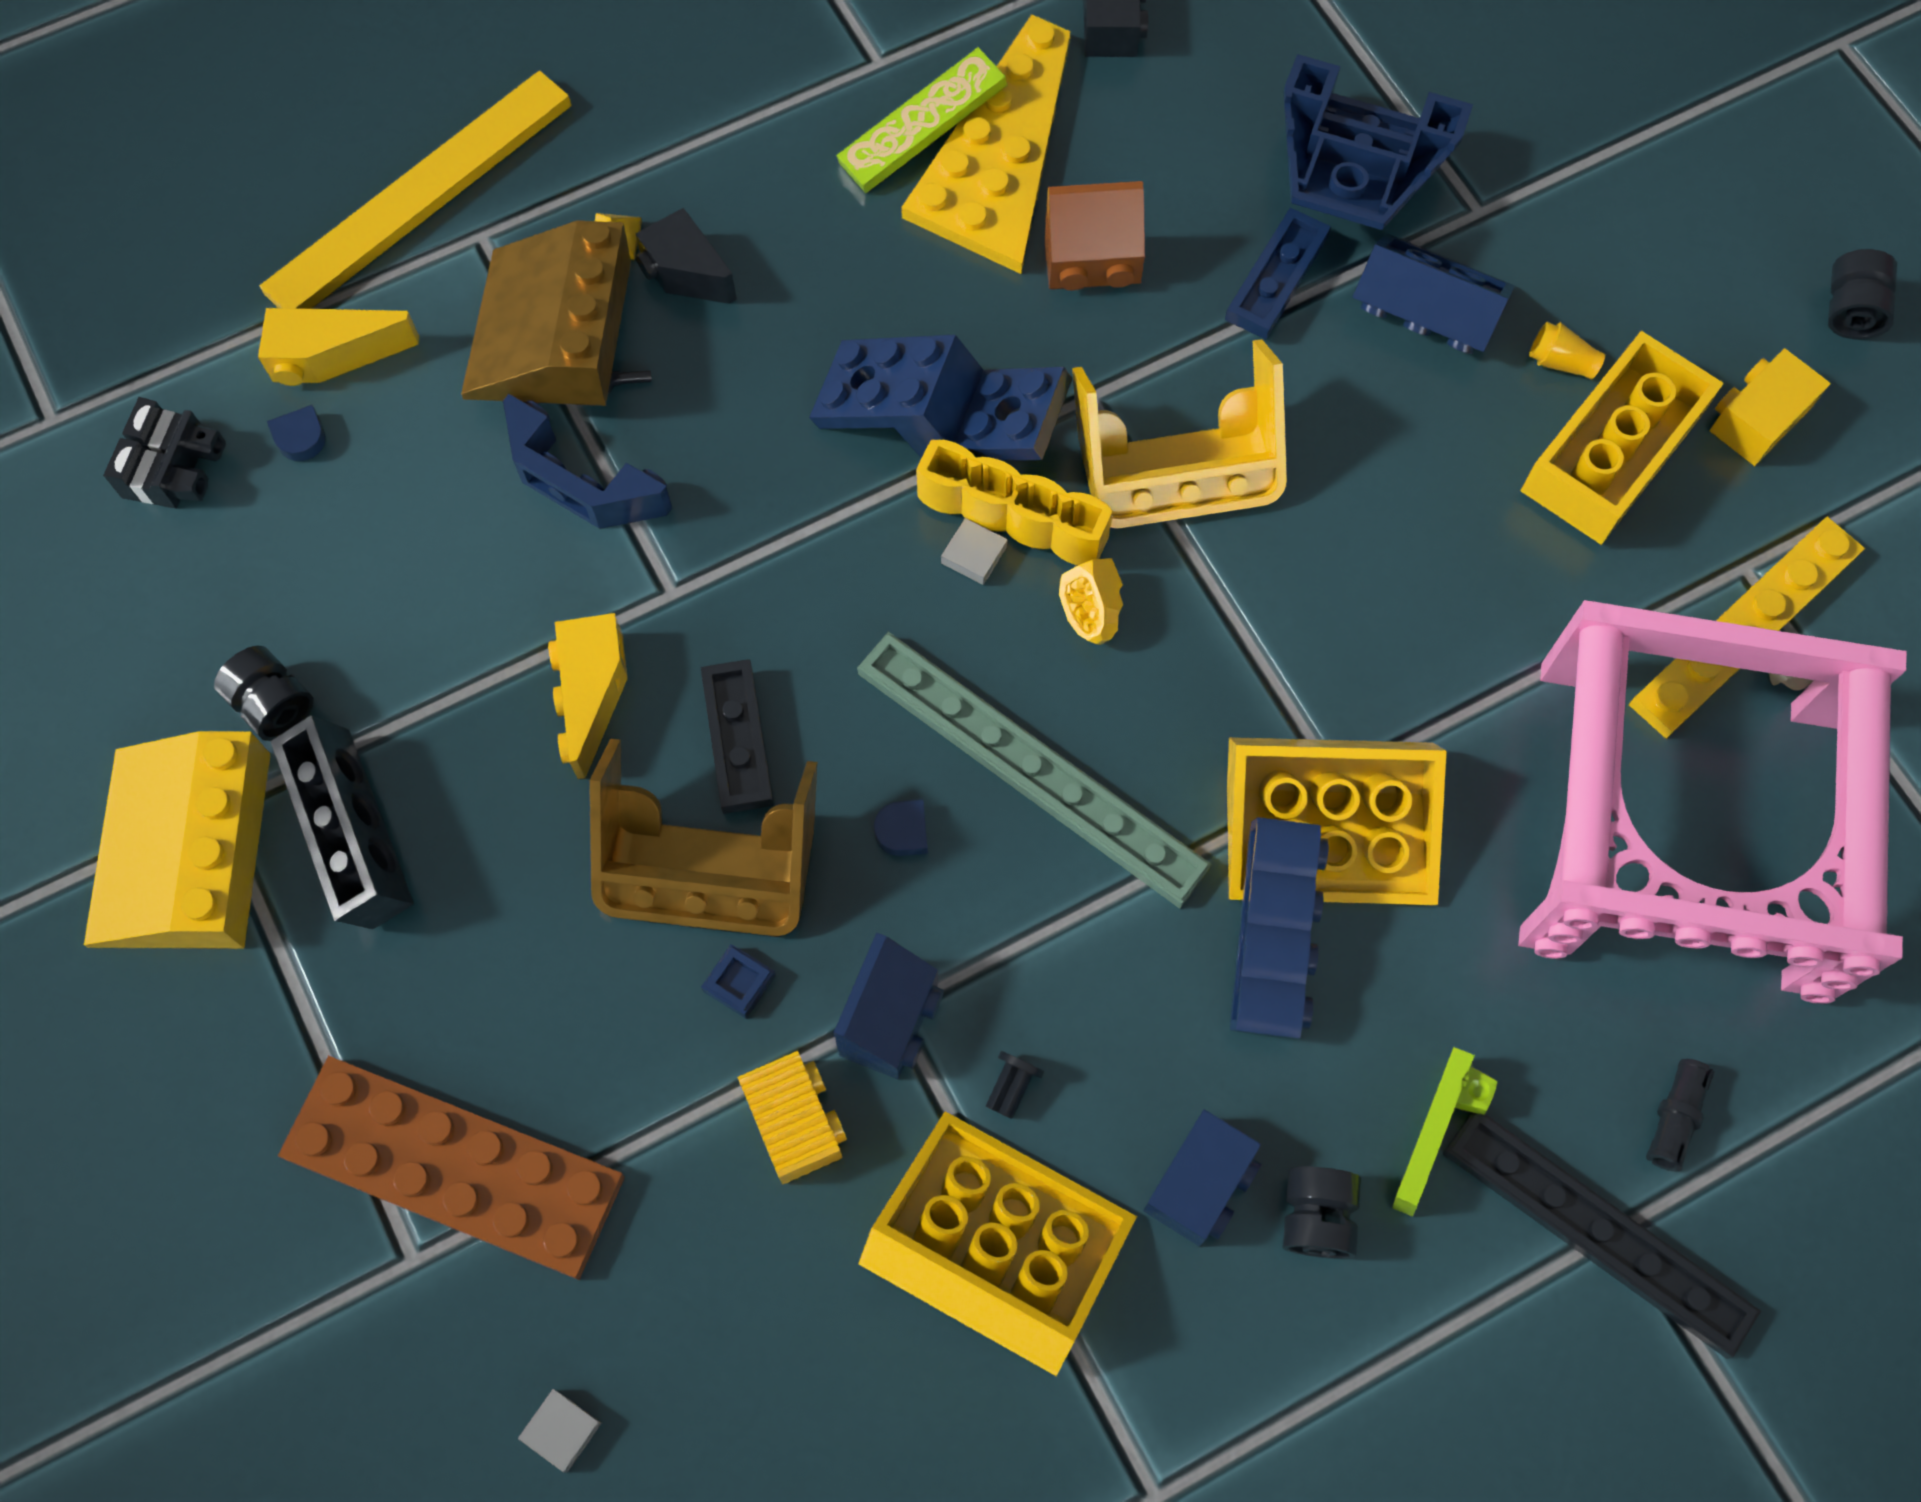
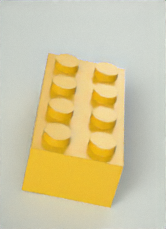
(1621, 437)

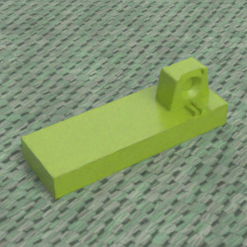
(1461, 1089)

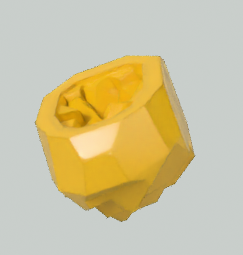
(1092, 599)

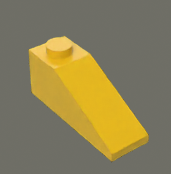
(326, 343)

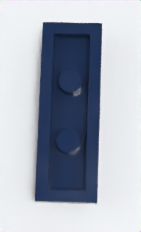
(1277, 273)

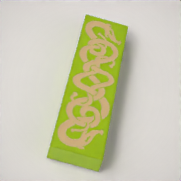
(922, 120)

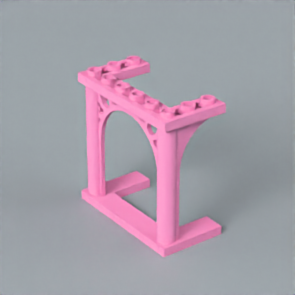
(1847, 694)

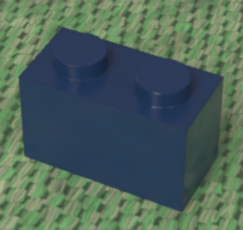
(1203, 1178)

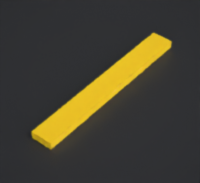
(416, 194)

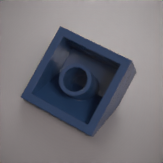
(888, 1009)

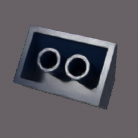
(1432, 293)

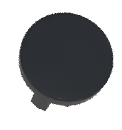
(1011, 1085)

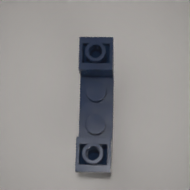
(627, 499)

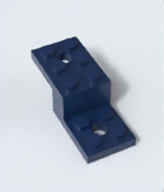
(941, 392)

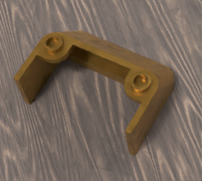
(696, 873)

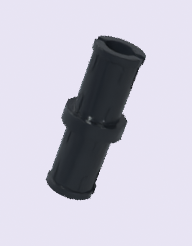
(1680, 1115)

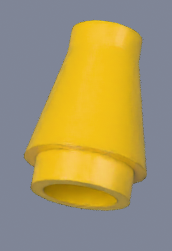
(1565, 351)

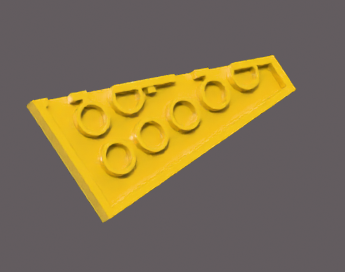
(993, 162)

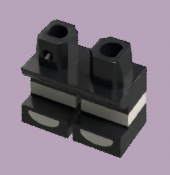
(161, 456)

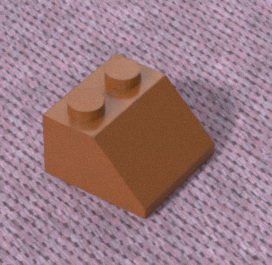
(1095, 235)

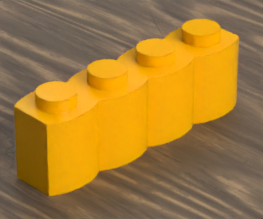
(1001, 499)

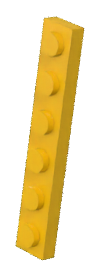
(1766, 605)

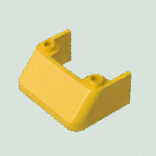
(1194, 471)

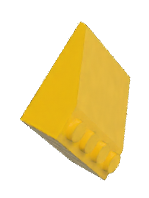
(1373, 804)
(180, 843)
(997, 1242)

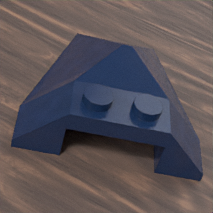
(1358, 155)

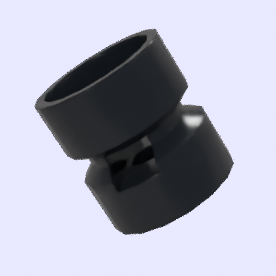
(1862, 294)
(262, 692)
(1319, 1193)

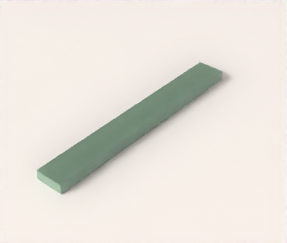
(1035, 770)

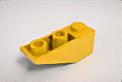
(592, 679)

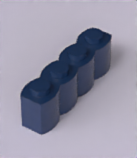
(1276, 928)

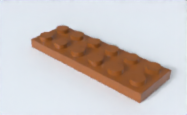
(453, 1167)

